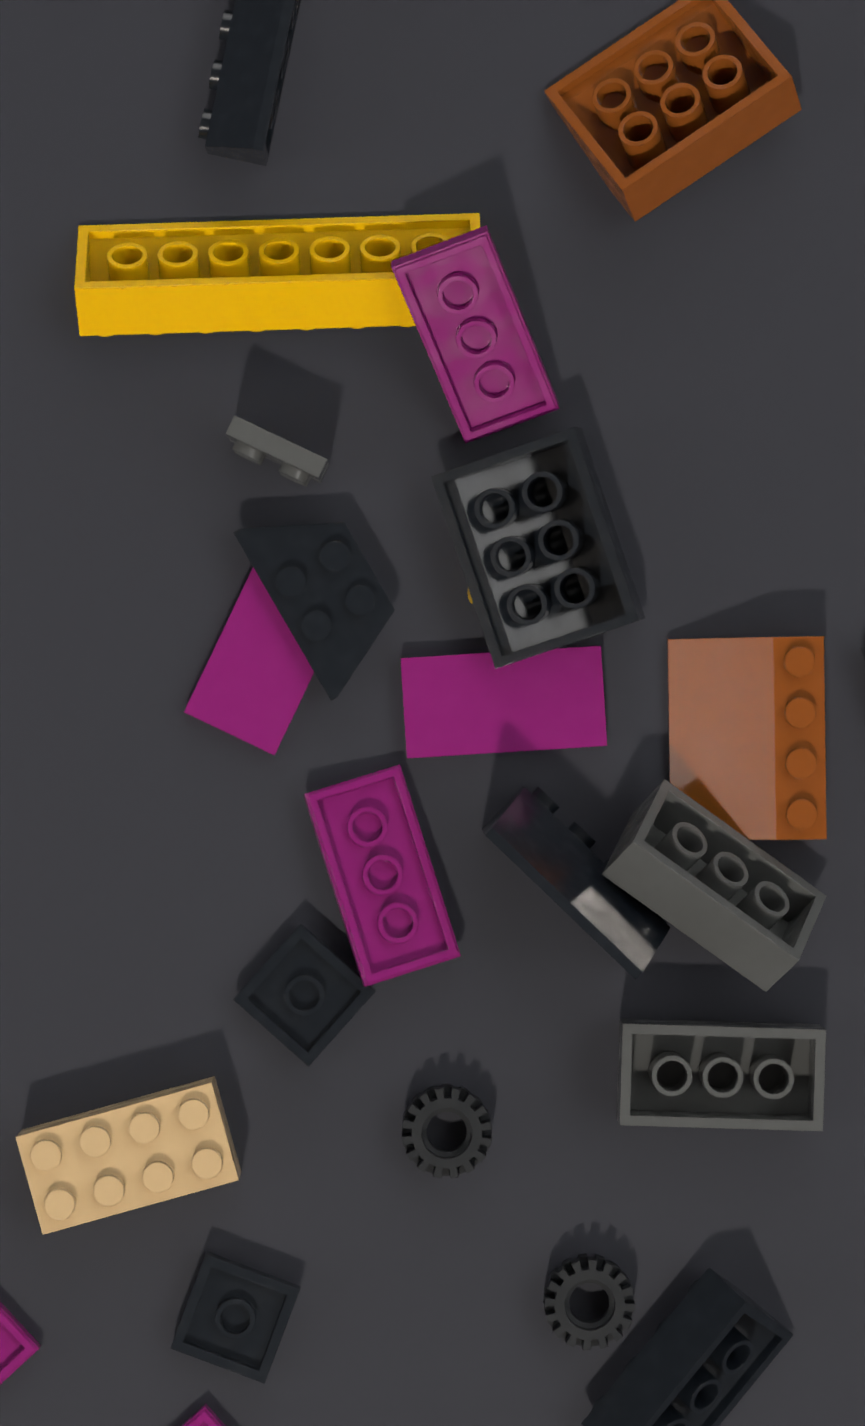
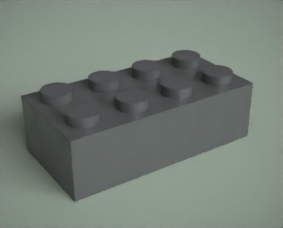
(715, 885)
(721, 1074)

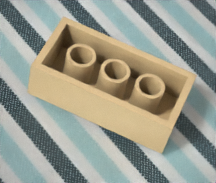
(128, 1155)

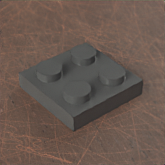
(257, 444)

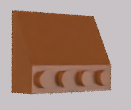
(674, 101)
(751, 732)

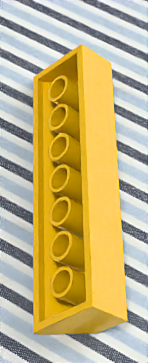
(250, 273)

